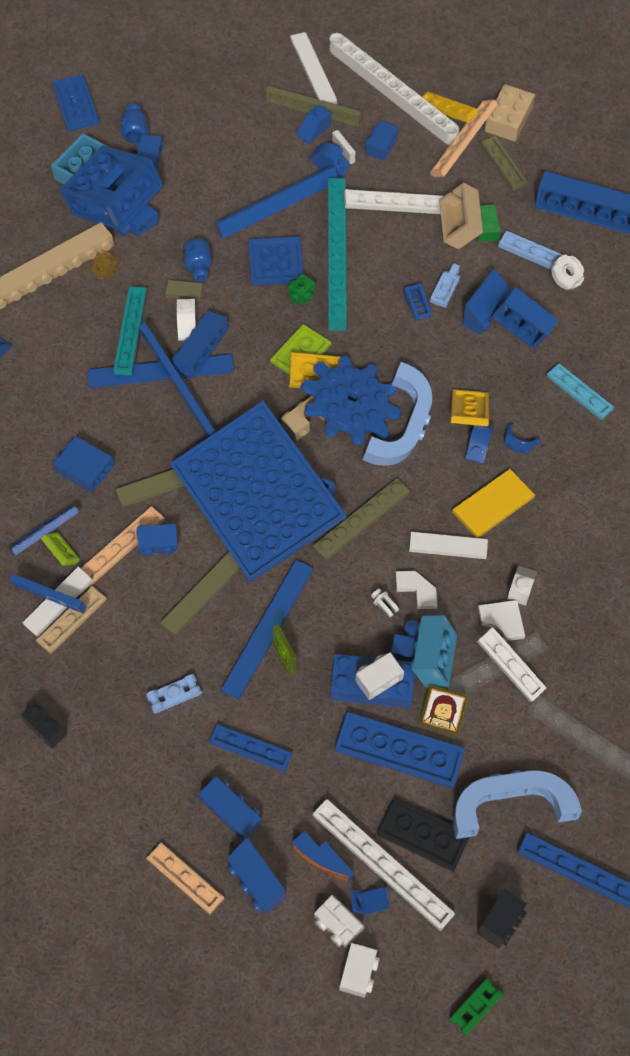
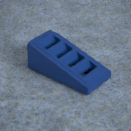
(408, 291)

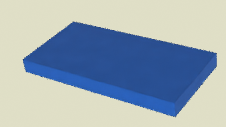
(75, 102)

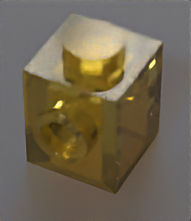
(104, 265)

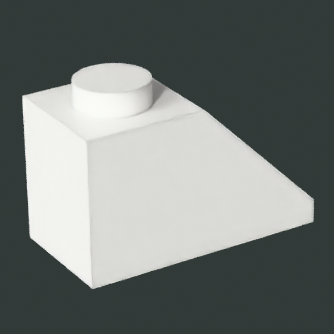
(185, 318)
(522, 585)

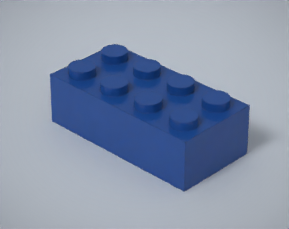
(346, 688)

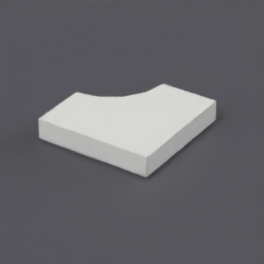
(504, 618)

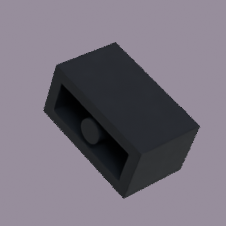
(43, 724)

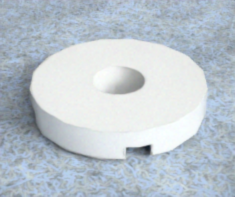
(560, 275)

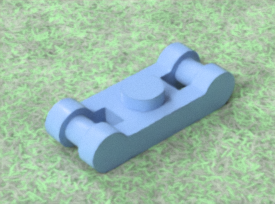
(174, 694)

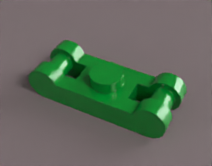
(477, 1006)

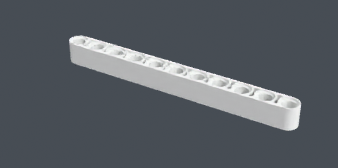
(393, 88)

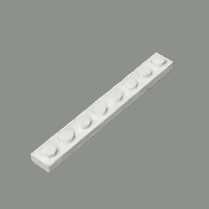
(384, 865)

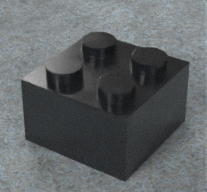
(501, 919)

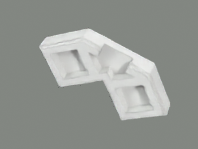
(424, 590)

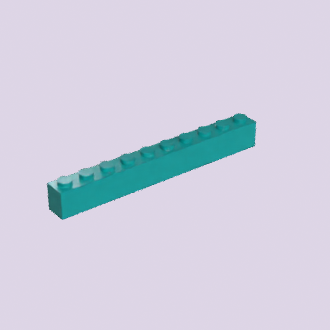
(336, 255)

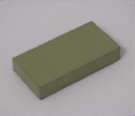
(184, 290)

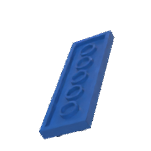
(400, 750)

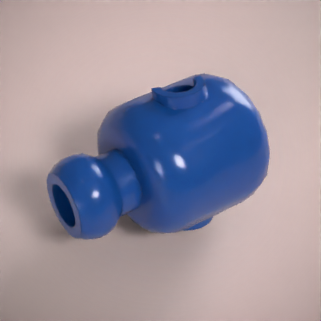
(133, 123)
(197, 258)

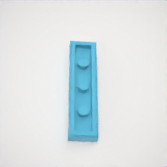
(580, 391)

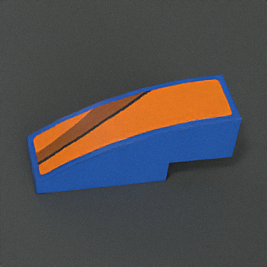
(321, 857)

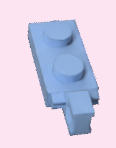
(446, 287)

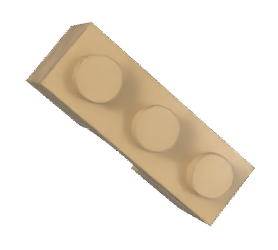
(295, 421)

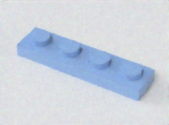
(528, 249)

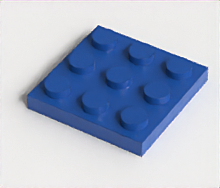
(275, 260)

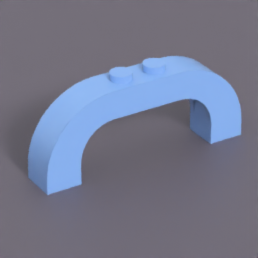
(417, 386)
(513, 785)

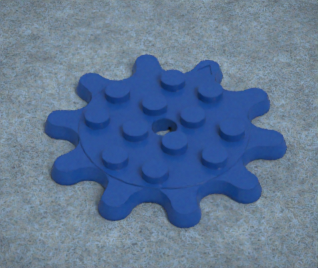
(342, 414)

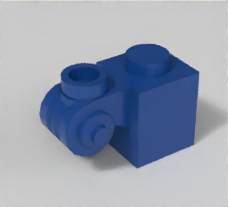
(404, 646)

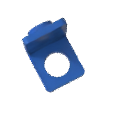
(370, 901)

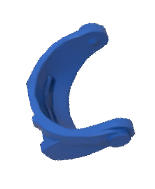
(518, 445)

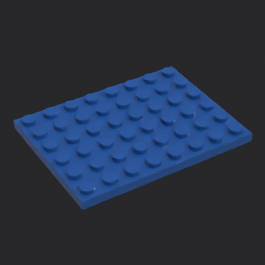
(257, 491)

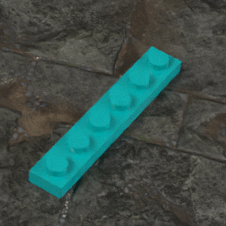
(130, 331)

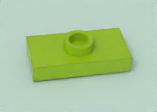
(60, 549)

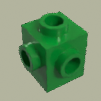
(302, 290)

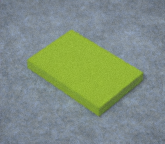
(302, 341)

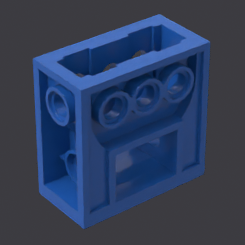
(107, 201)

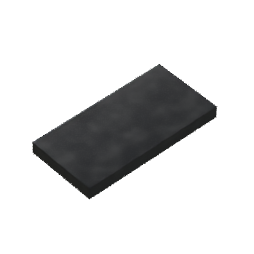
(422, 834)

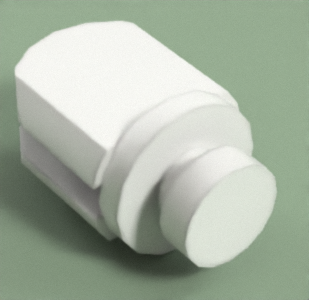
(380, 597)

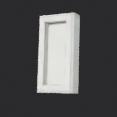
(348, 152)

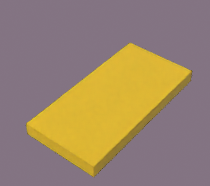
(493, 503)

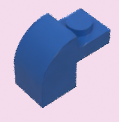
(330, 154)
(479, 442)

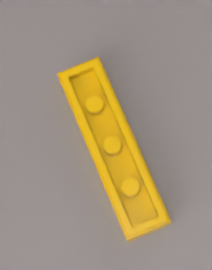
(451, 108)

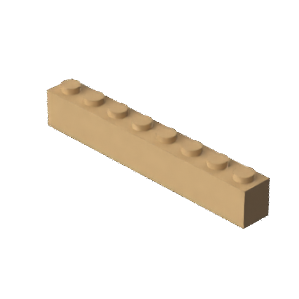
(54, 263)

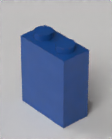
(83, 464)

